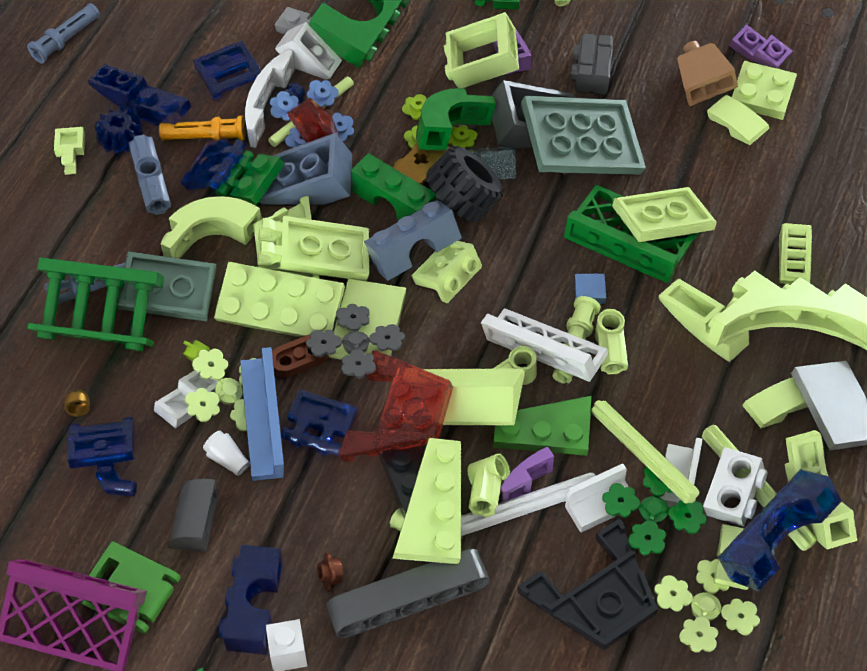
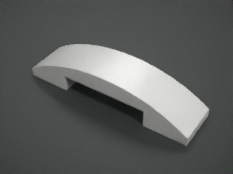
(274, 74)

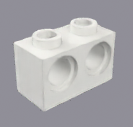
(727, 485)

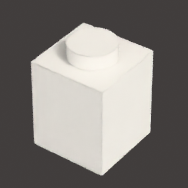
(286, 645)

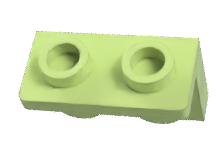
(448, 269)

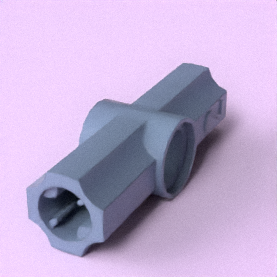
(149, 175)

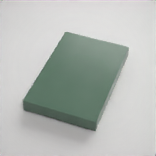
(185, 287)

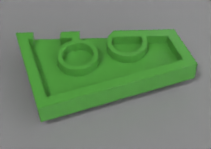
(558, 425)

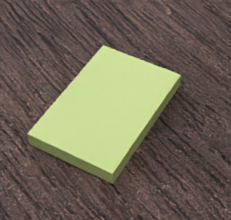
(664, 214)
(384, 307)

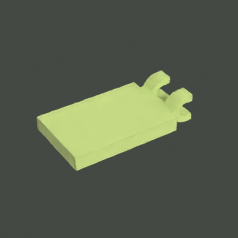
(315, 247)

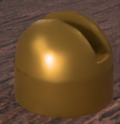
(79, 409)

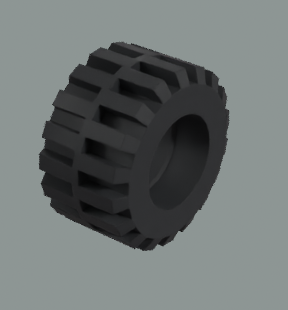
(464, 183)

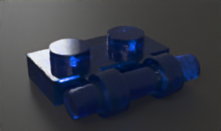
(213, 164)
(320, 414)

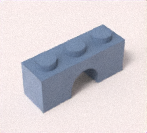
(391, 247)

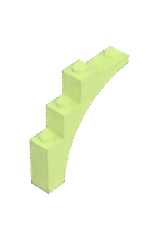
(763, 304)

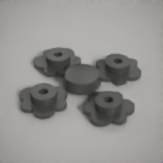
(355, 342)

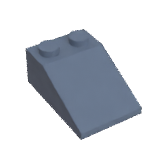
(312, 170)

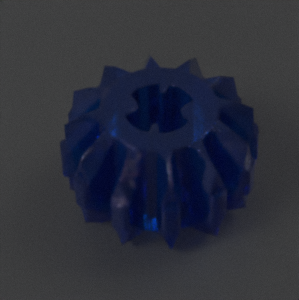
(117, 130)

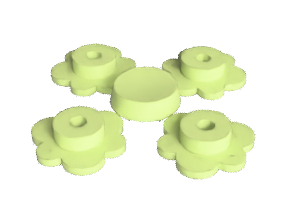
(226, 391)
(705, 608)

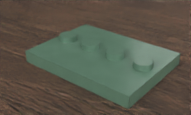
(582, 135)

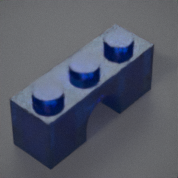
(255, 572)

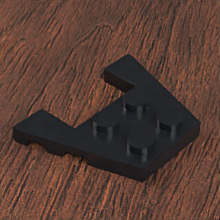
(605, 604)

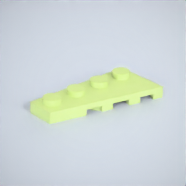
(434, 511)

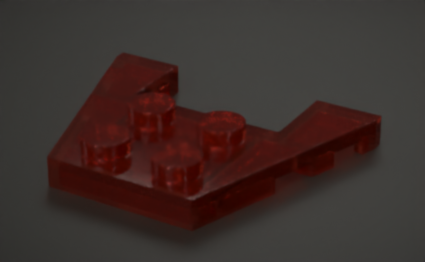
(411, 411)

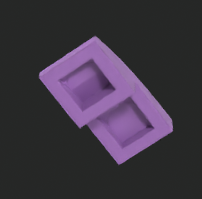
(521, 478)

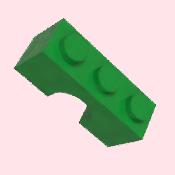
(375, 179)

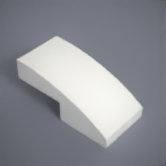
(173, 406)

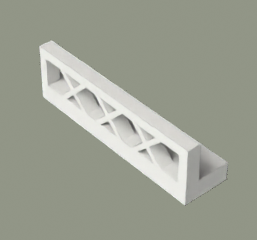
(547, 350)

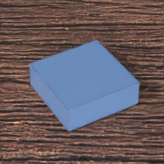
(591, 286)

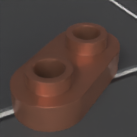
(297, 355)

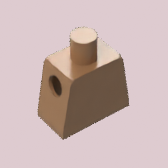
(705, 72)

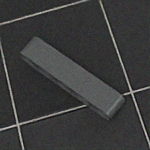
(406, 594)

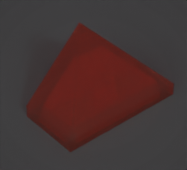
(312, 120)

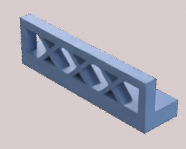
(262, 417)

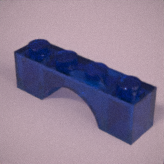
(801, 502)

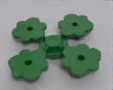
(653, 511)

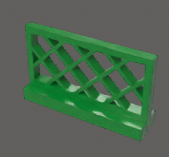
(620, 245)

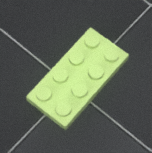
(278, 300)

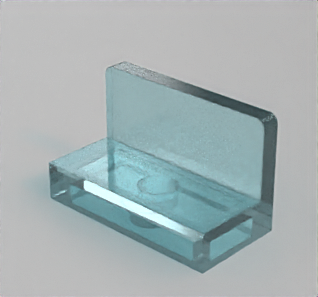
(500, 160)

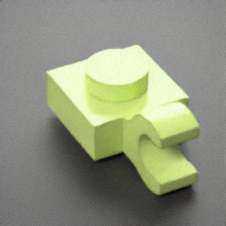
(67, 145)

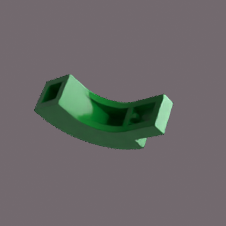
(449, 109)

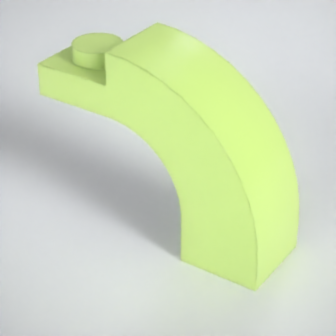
(209, 217)
(807, 453)

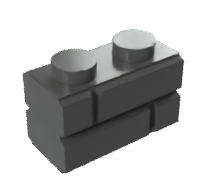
(593, 64)

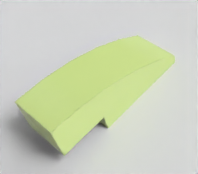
(695, 311)

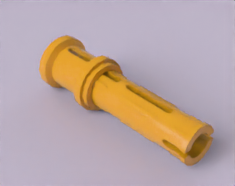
(216, 129)

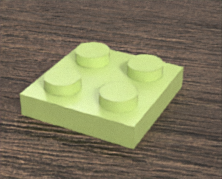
(764, 89)

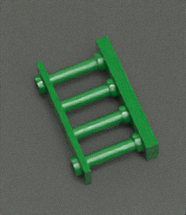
(85, 276)

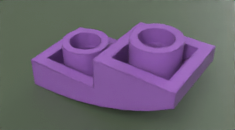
(758, 49)

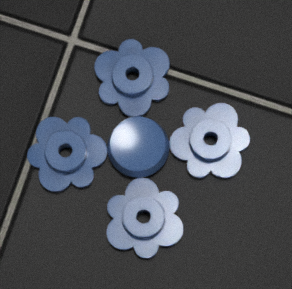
(285, 103)

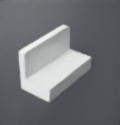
(686, 462)
(585, 499)

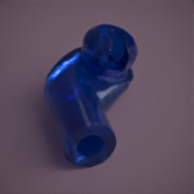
(112, 483)

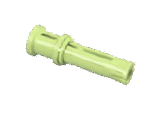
(580, 326)

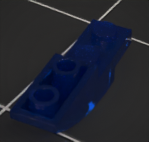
(133, 93)

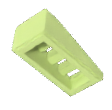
(797, 237)

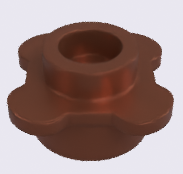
(330, 571)

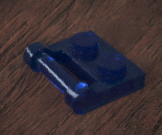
(225, 63)
(101, 443)

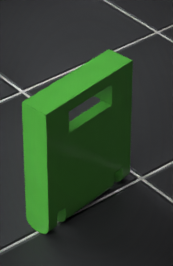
(140, 573)

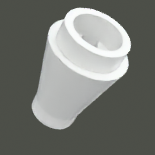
(225, 452)

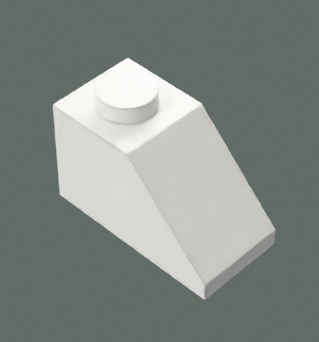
(309, 51)

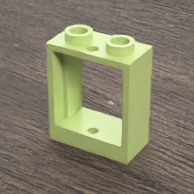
(477, 34)

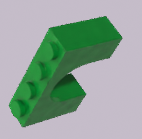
(353, 38)

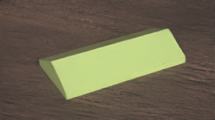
(482, 395)

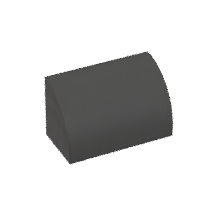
(194, 515)

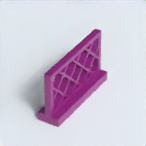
(75, 585)

